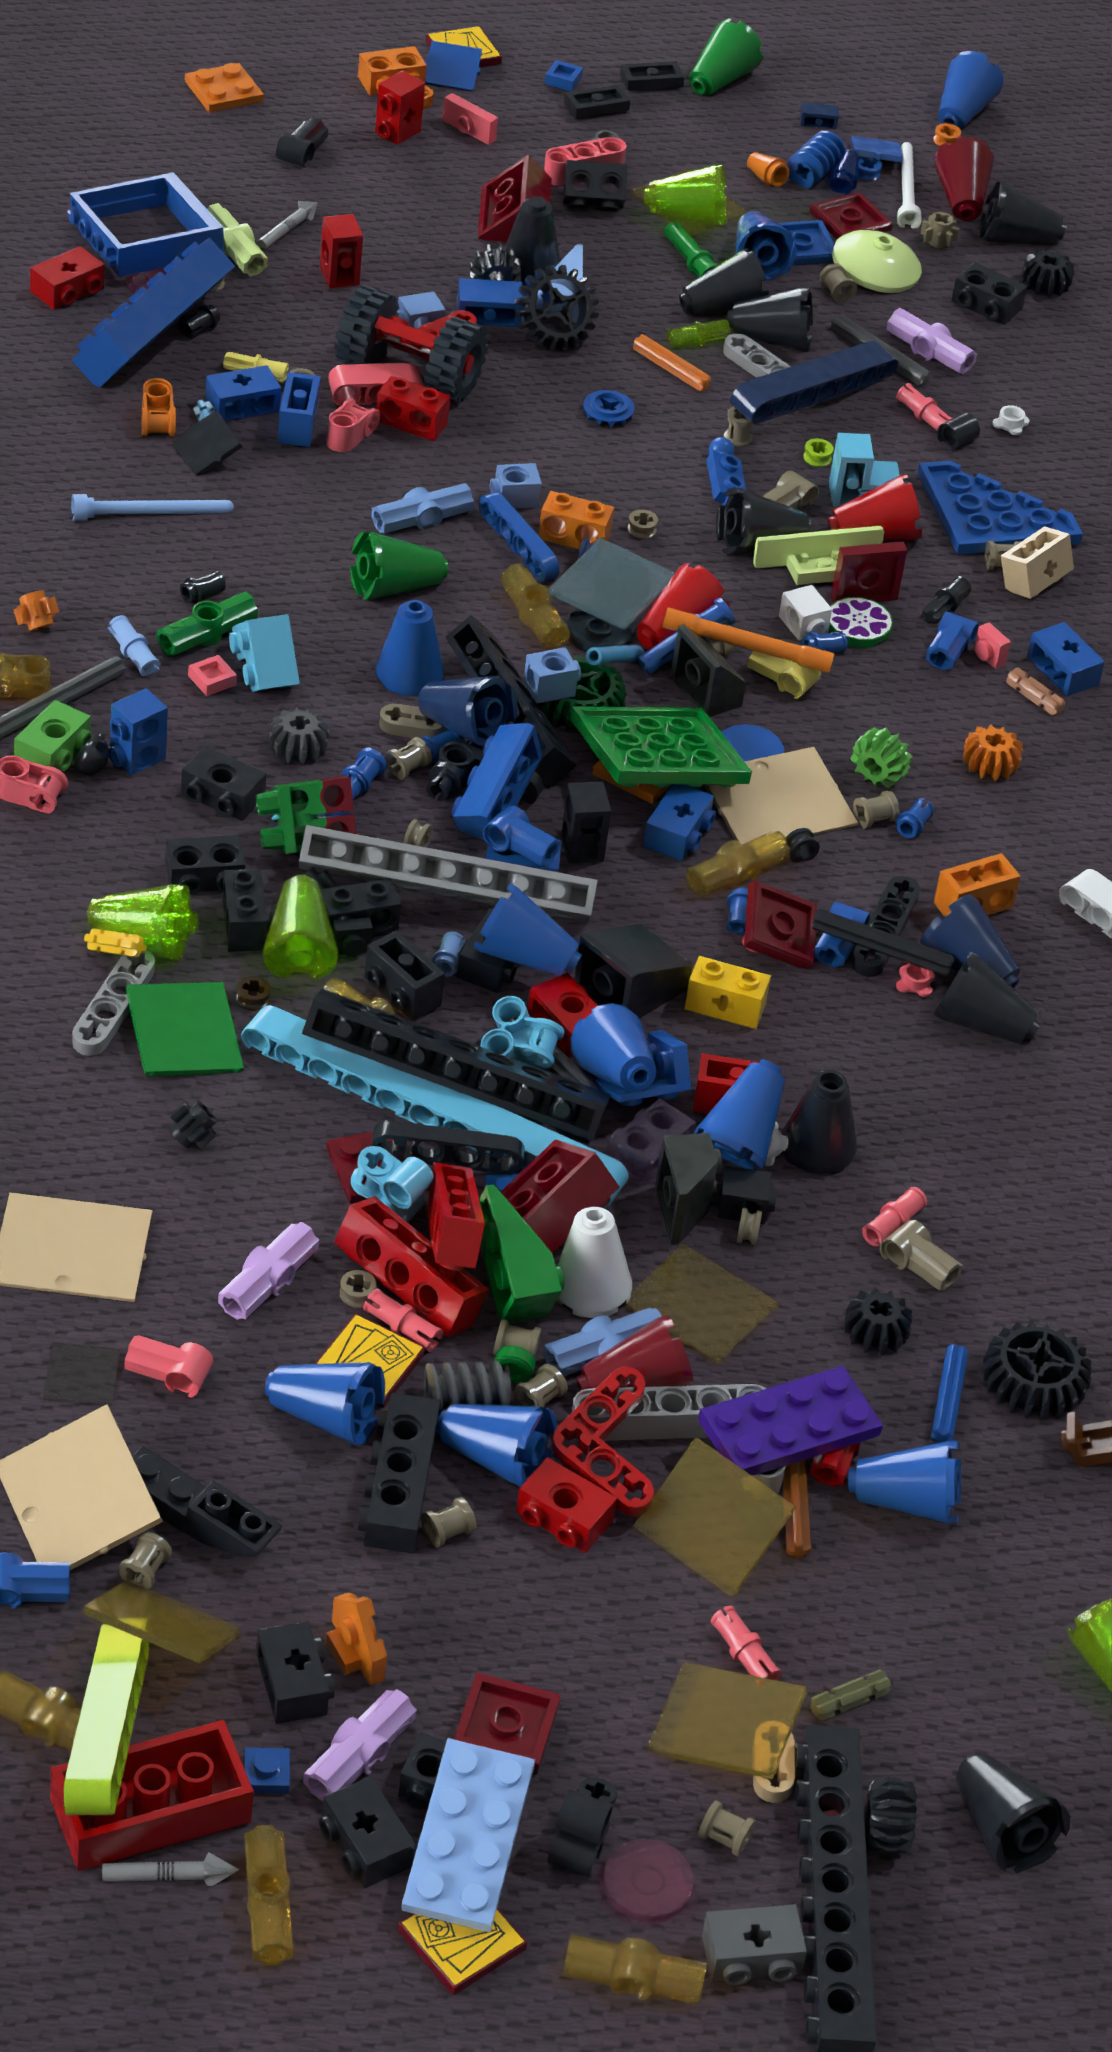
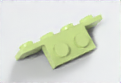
(811, 555)

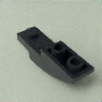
(202, 1512)

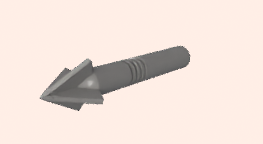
(305, 211)
(210, 1870)

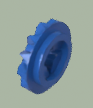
(622, 406)

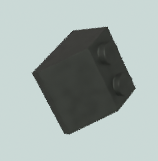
(705, 674)
(686, 1181)

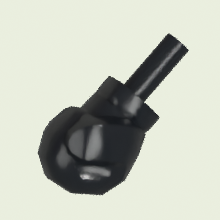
(92, 756)

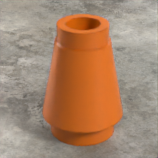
(769, 169)

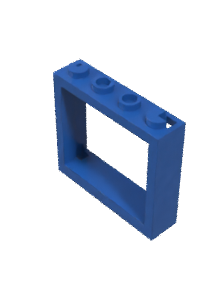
(137, 195)

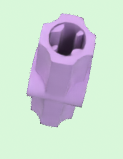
(931, 341)
(268, 1270)
(360, 1744)

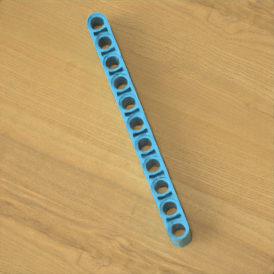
(410, 1096)

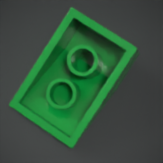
(516, 1262)

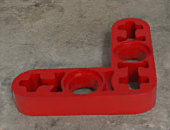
(592, 1436)

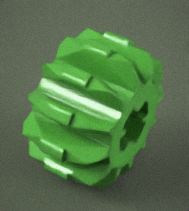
(881, 757)

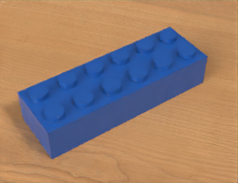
(151, 311)

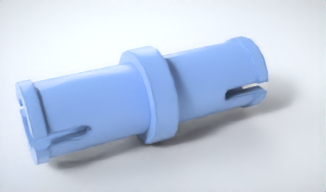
(133, 645)

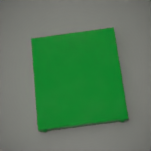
(184, 1029)

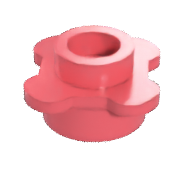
(915, 980)

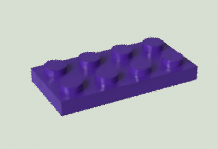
(791, 1421)

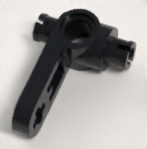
(454, 766)

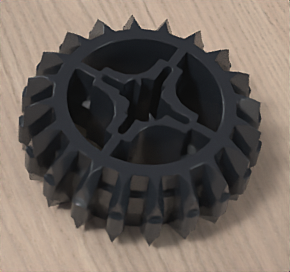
(562, 318)
(1061, 1374)

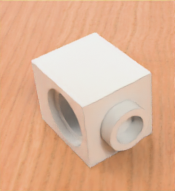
(805, 611)

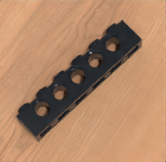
(483, 657)

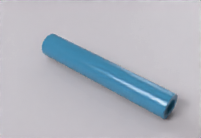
(613, 654)

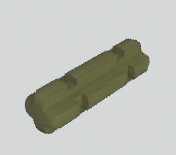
(850, 1695)

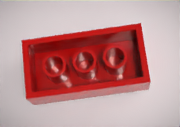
(167, 1795)

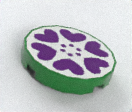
(861, 620)

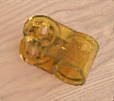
(24, 676)

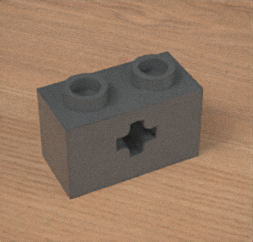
(754, 1944)

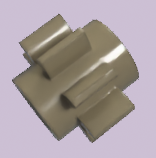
(940, 230)

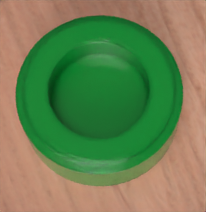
(520, 1363)

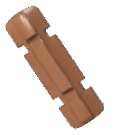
(1035, 691)

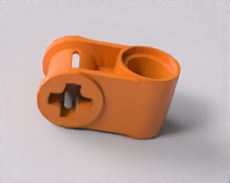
(158, 409)

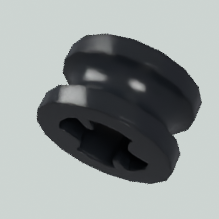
(802, 845)

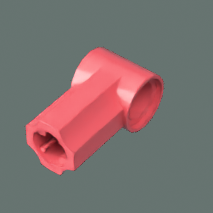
(177, 1367)

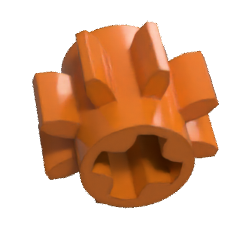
(36, 610)

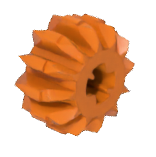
(992, 752)

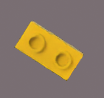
(727, 992)

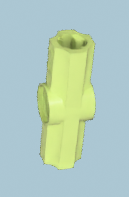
(239, 242)

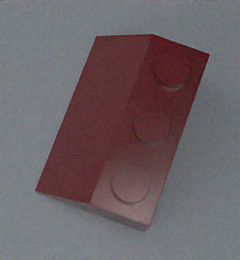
(505, 194)
(557, 1188)

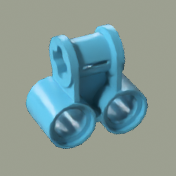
(526, 1037)
(394, 1182)

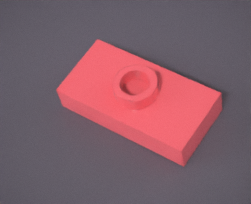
(470, 118)

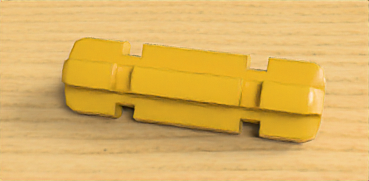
(115, 943)

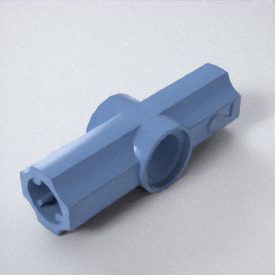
(422, 508)
(594, 1339)

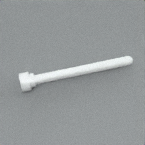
(909, 212)

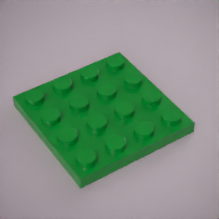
(660, 746)

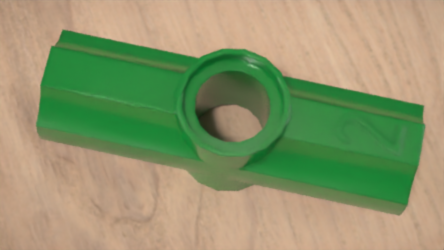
(206, 624)

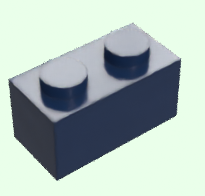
(819, 115)

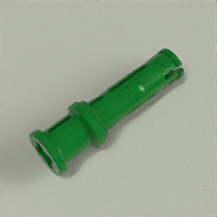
(698, 260)

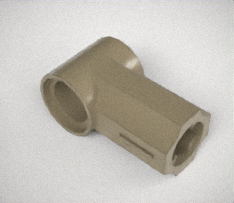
(794, 491)
(913, 1248)

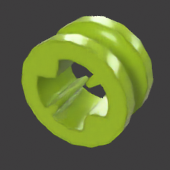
(818, 459)

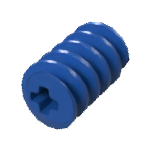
(815, 158)

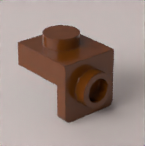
(1087, 1443)

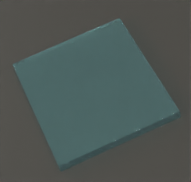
(611, 583)

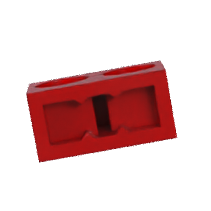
(413, 408)

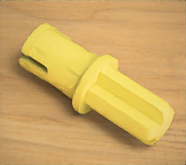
(235, 361)

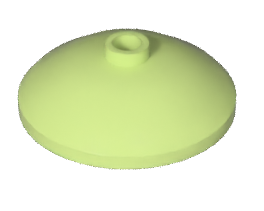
(877, 261)

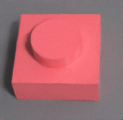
(992, 646)
(212, 675)

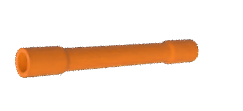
(803, 655)

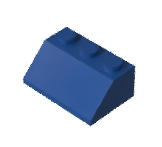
(500, 778)

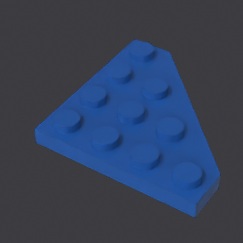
(982, 511)

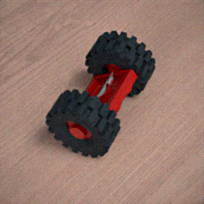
(373, 325)

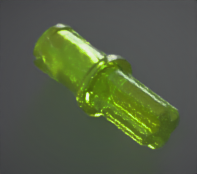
(698, 333)

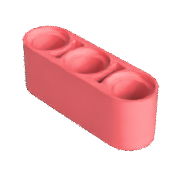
(599, 150)
(365, 380)

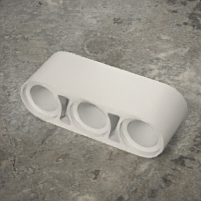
(1091, 898)

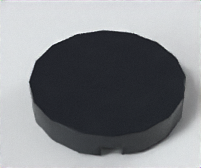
(591, 631)

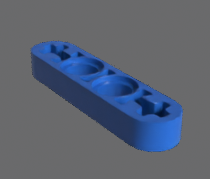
(519, 536)

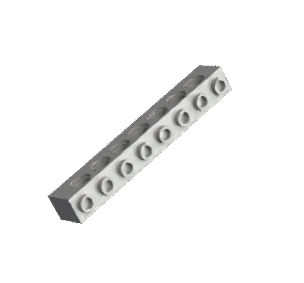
(444, 872)

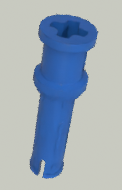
(664, 651)
(363, 771)

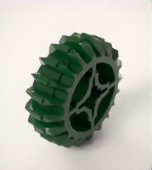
(594, 682)

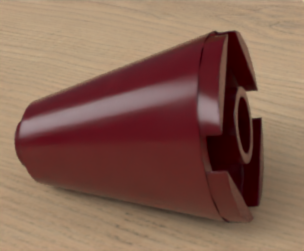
(965, 175)
(649, 1351)

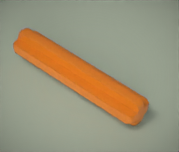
(671, 362)

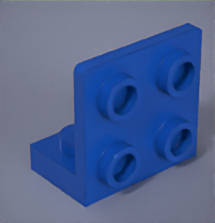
(671, 1072)

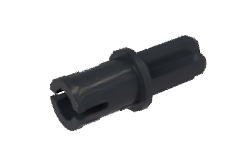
(947, 599)

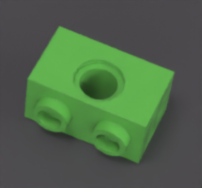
(54, 736)

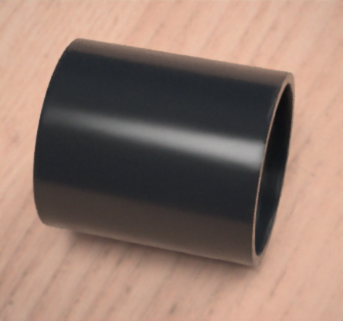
(959, 430)

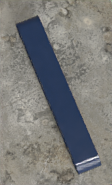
(813, 382)

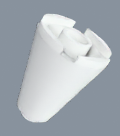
(594, 1266)

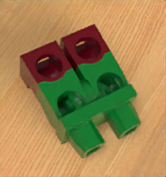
(299, 805)

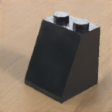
(630, 968)

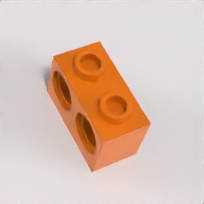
(382, 64)
(571, 519)
(988, 880)

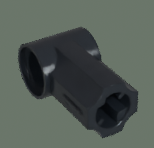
(301, 145)

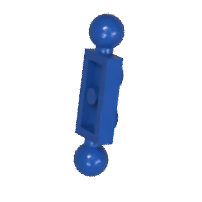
(723, 469)

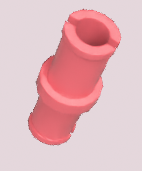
(923, 407)
(894, 1215)
(403, 1319)
(744, 1644)

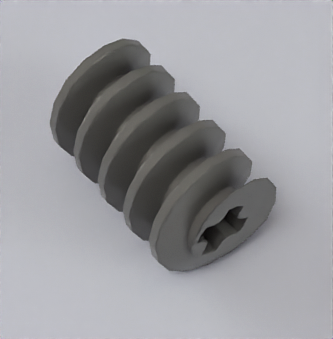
(467, 1386)

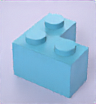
(855, 470)
(268, 652)

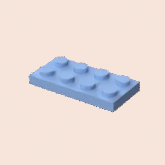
(468, 1835)

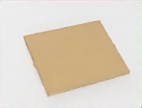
(783, 795)
(73, 1246)
(78, 1491)

